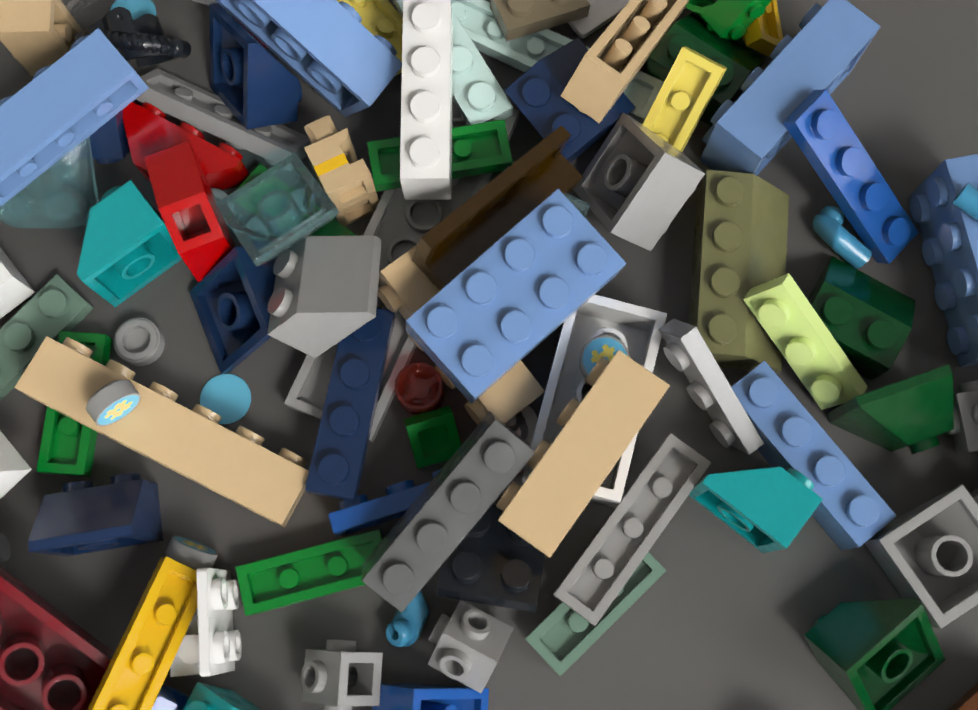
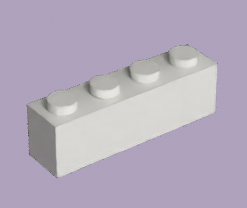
(426, 100)

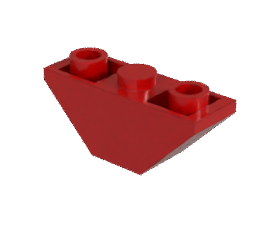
(151, 132)
(189, 208)

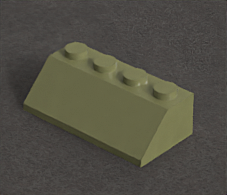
(736, 248)

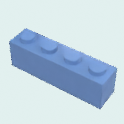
(62, 109)
(794, 440)

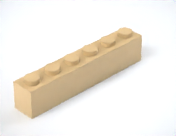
(170, 433)

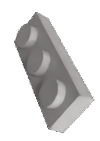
(709, 386)

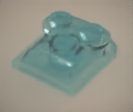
(58, 196)
(277, 210)

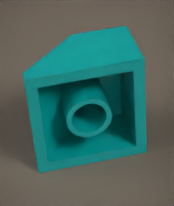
(124, 245)
(760, 504)

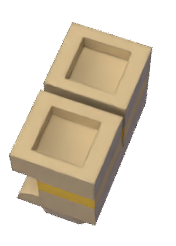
(340, 172)

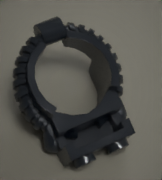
(138, 38)

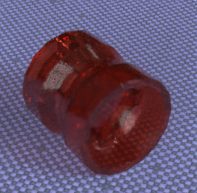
(415, 382)

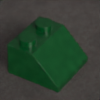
(731, 54)
(862, 316)

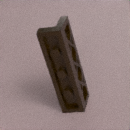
(495, 210)

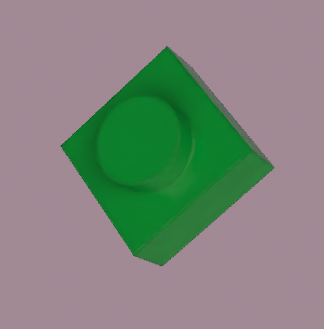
(432, 436)

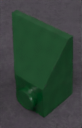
(902, 413)
(876, 649)

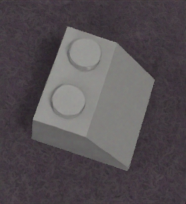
(637, 183)
(324, 291)
(933, 555)

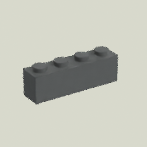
(445, 511)

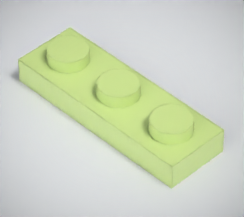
(805, 341)

